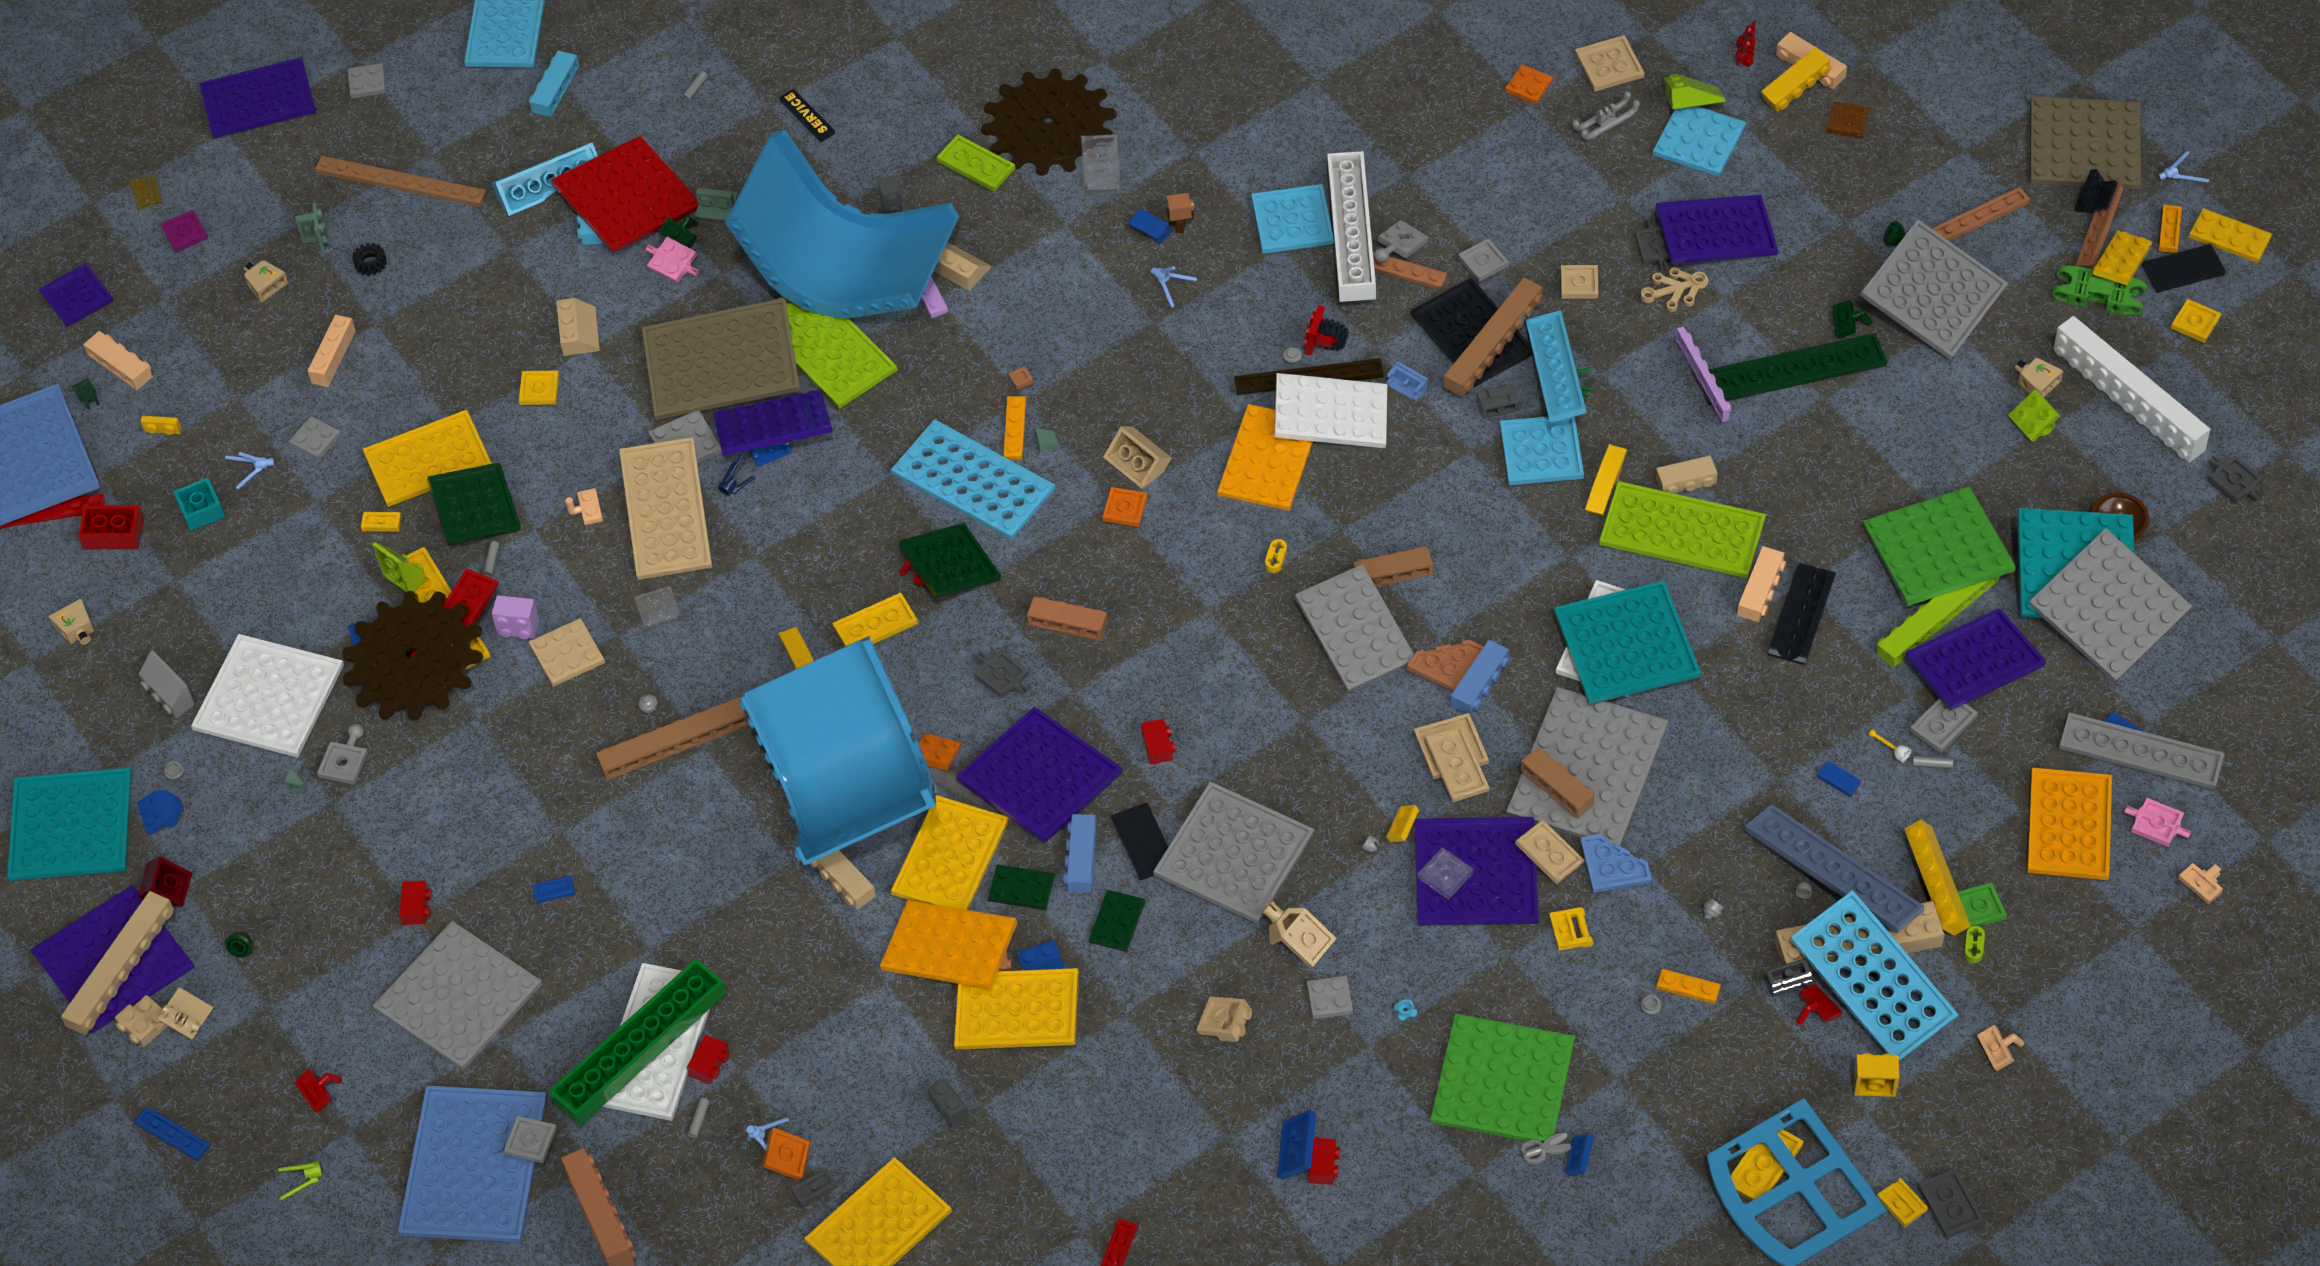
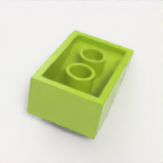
(1688, 92)
(398, 568)

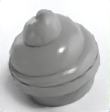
(648, 703)
(1712, 909)

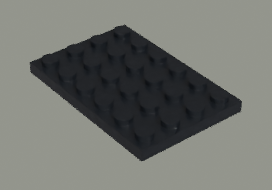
(1458, 317)

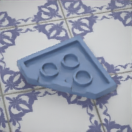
(1612, 865)

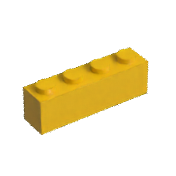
(1796, 79)

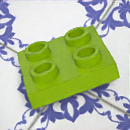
(2035, 416)

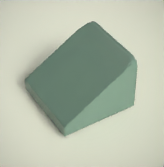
(1046, 439)
(294, 783)

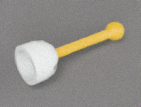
(1901, 752)

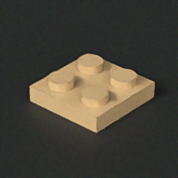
(1579, 281)

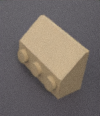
(960, 267)
(577, 327)
(1136, 456)

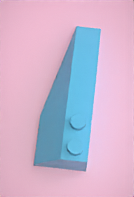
(534, 183)

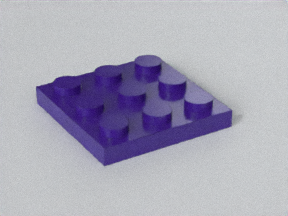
(76, 295)

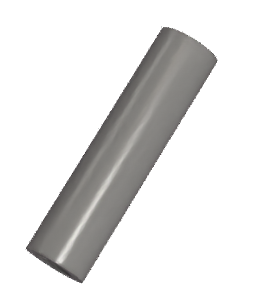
(698, 81)
(491, 558)
(1932, 762)
(698, 1118)

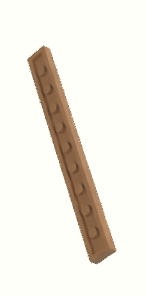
(401, 181)

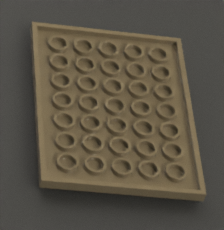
(720, 359)

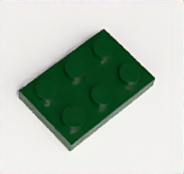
(1021, 887)
(1117, 920)

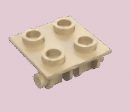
(185, 1013)

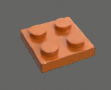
(1529, 84)
(1125, 507)
(939, 751)
(786, 1154)

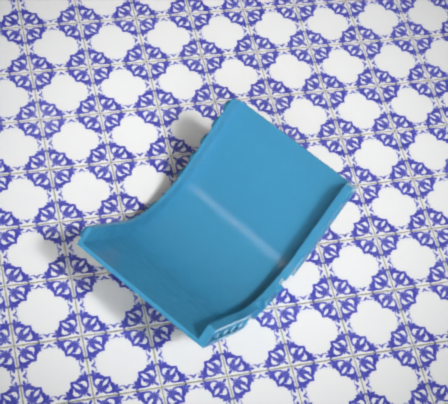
(827, 252)
(840, 749)

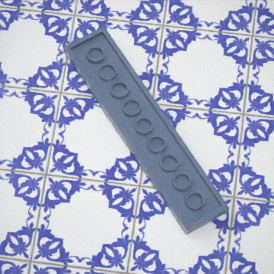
(1833, 867)

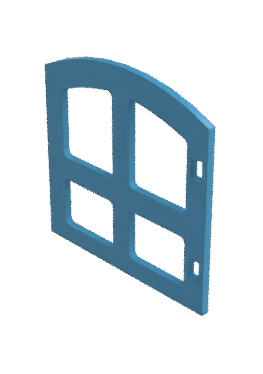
(1799, 1181)

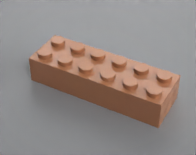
(598, 1209)

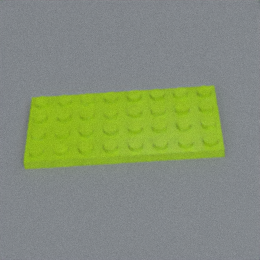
(836, 355)
(1682, 529)

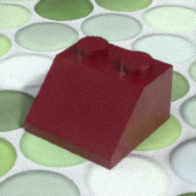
(165, 880)

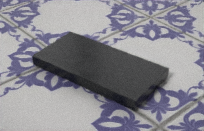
(2183, 268)
(1141, 838)

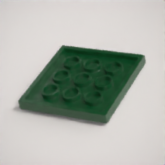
(473, 503)
(949, 560)

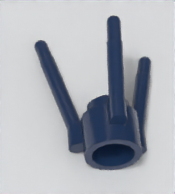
(728, 484)

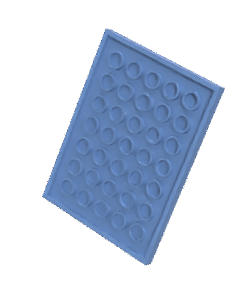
(40, 455)
(458, 1168)

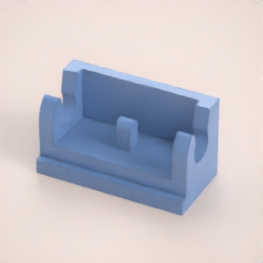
(1407, 381)

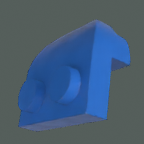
(159, 810)

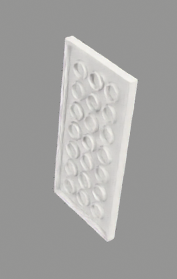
(660, 1084)

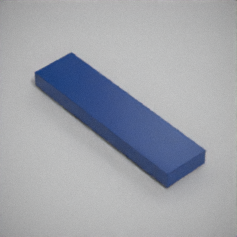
(172, 1134)

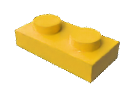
(165, 425)
(381, 521)
(1402, 823)

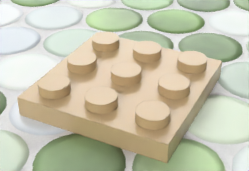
(1609, 63)
(566, 652)
(1470, 731)

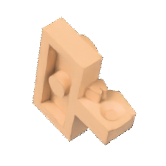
(2202, 882)

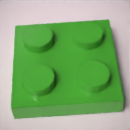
(1982, 905)

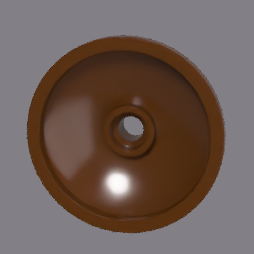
(2124, 504)

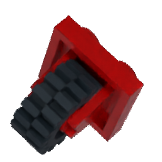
(1324, 333)

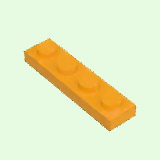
(1014, 427)

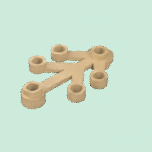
(1675, 287)

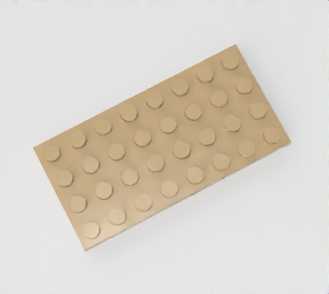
(665, 508)

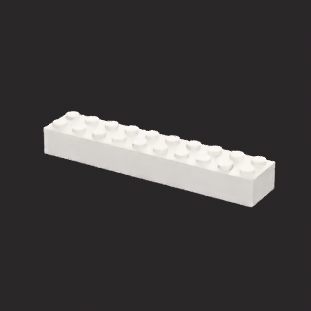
(1351, 226)
(2131, 389)

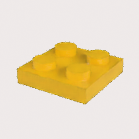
(2196, 320)
(539, 387)

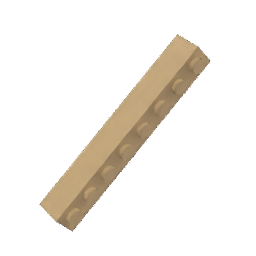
(117, 963)

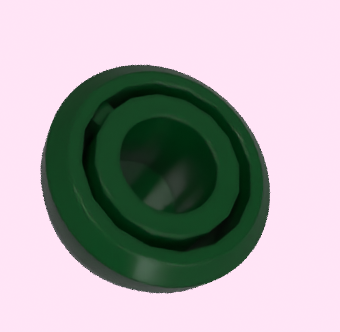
(1894, 234)
(239, 944)

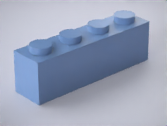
(1480, 677)
(1081, 853)

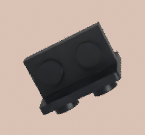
(2095, 193)

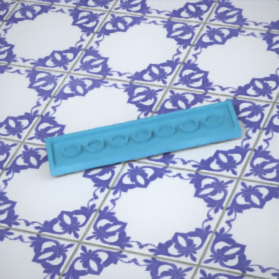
(1556, 366)

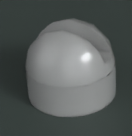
(1371, 844)
(1804, 887)

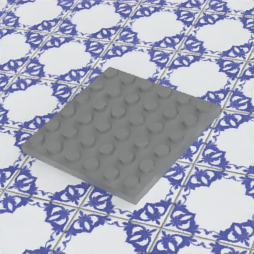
(1933, 289)
(2110, 605)
(1234, 852)
(457, 995)

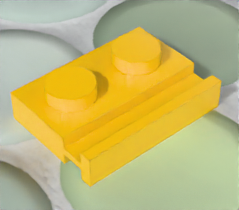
(1902, 1202)

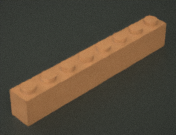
(1493, 337)
(672, 738)

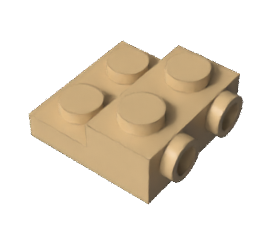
(1225, 1018)
(141, 1021)

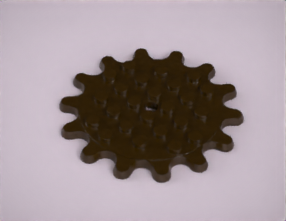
(1022, 114)
(412, 682)

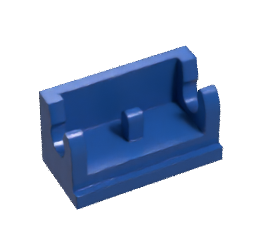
(1150, 225)
(770, 453)

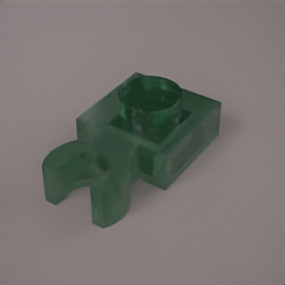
(85, 392)

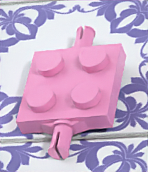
(672, 260)
(2157, 822)

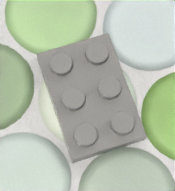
(1941, 726)

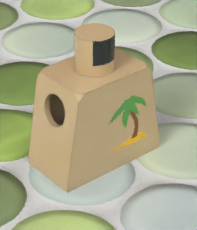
(264, 279)
(2038, 376)
(73, 623)

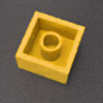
(1876, 1075)

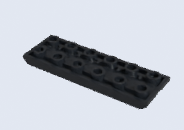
(1801, 613)

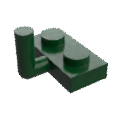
(678, 231)
(1845, 318)

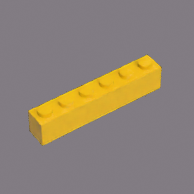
(1937, 877)

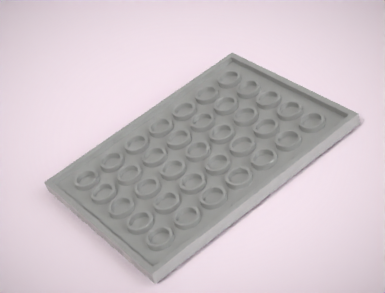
(1606, 750)

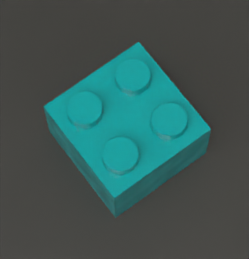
(199, 504)

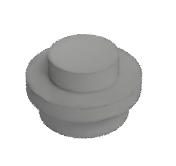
(1292, 355)
(173, 770)
(1651, 1005)

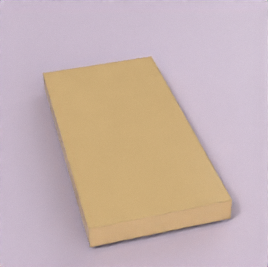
(1457, 763)

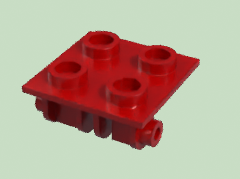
(1746, 46)

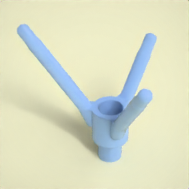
(2173, 172)
(1163, 275)
(259, 464)
(758, 1132)

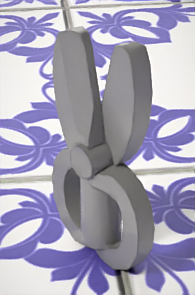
(1548, 1147)

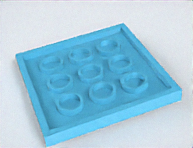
(1699, 139)
(1292, 219)
(1541, 450)

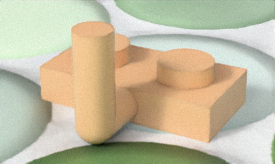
(588, 506)
(1997, 1048)

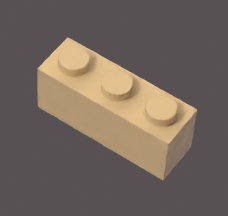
(1687, 475)

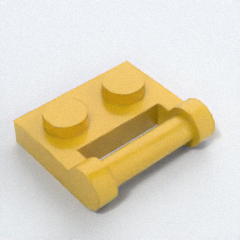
(1564, 929)

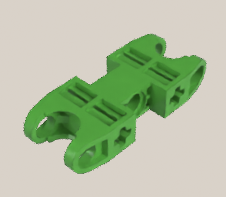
(2098, 290)

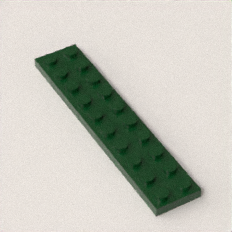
(1799, 367)

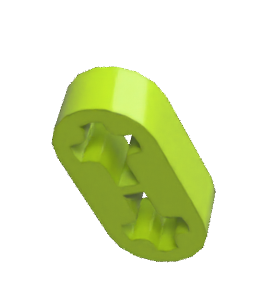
(1979, 945)

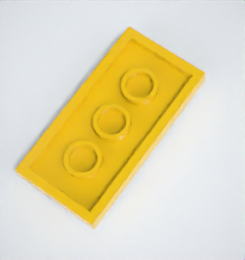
(2230, 235)
(2122, 257)
(876, 621)
(1759, 1169)

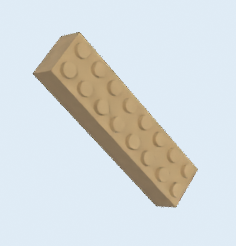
(1919, 935)

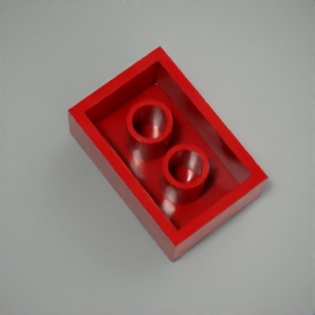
(111, 527)

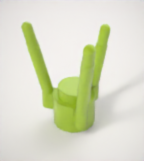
(311, 1170)

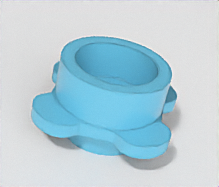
(1405, 1004)

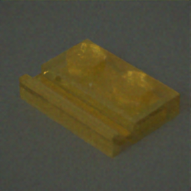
(146, 192)

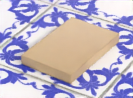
(1549, 852)

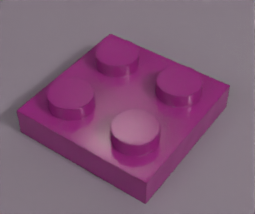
(184, 231)

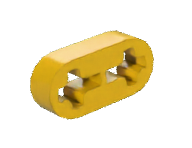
(1271, 555)

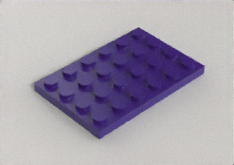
(257, 97)
(1716, 229)
(772, 422)
(1975, 659)

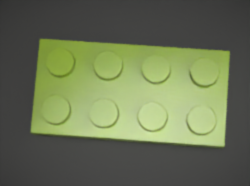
(975, 163)

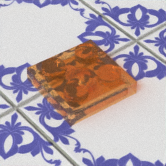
(1848, 120)

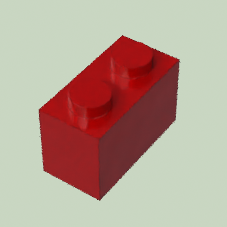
(1157, 741)
(414, 902)
(708, 1059)
(1323, 1161)

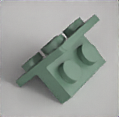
(714, 203)
(312, 227)

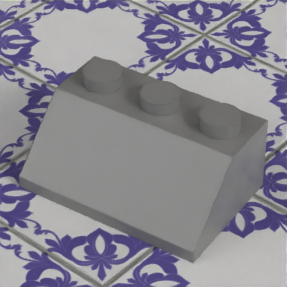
(165, 686)

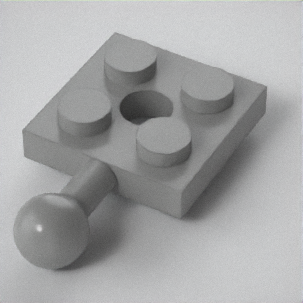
(1411, 241)
(338, 752)

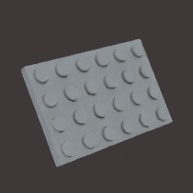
(1355, 628)

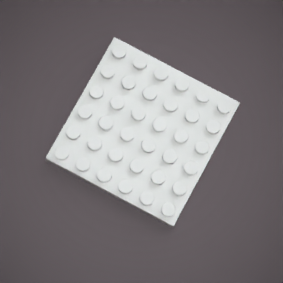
(267, 695)

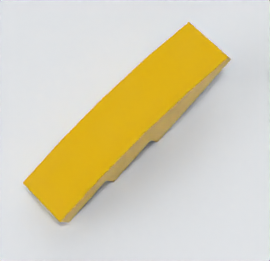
(1606, 480)
(795, 647)

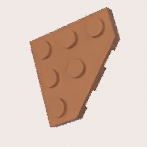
(1446, 663)

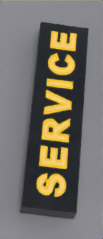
(807, 115)

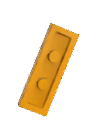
(2170, 228)
(1688, 986)

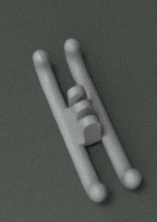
(1606, 118)

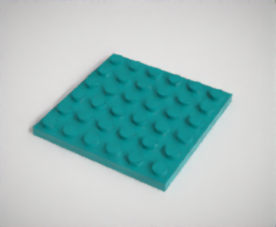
(2053, 539)
(1627, 642)
(70, 824)

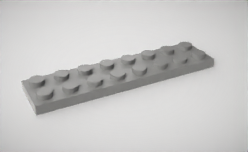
(2141, 751)

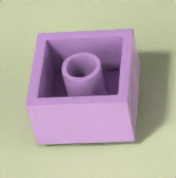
(515, 617)

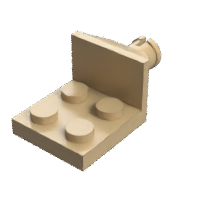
(1299, 932)

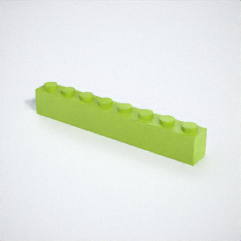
(1928, 621)

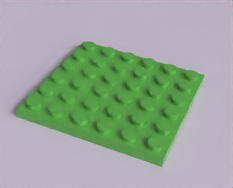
(1939, 546)
(1502, 1079)

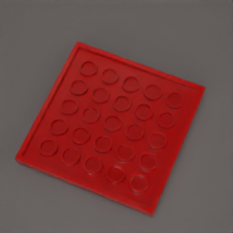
(625, 193)

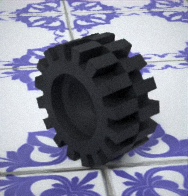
(369, 251)

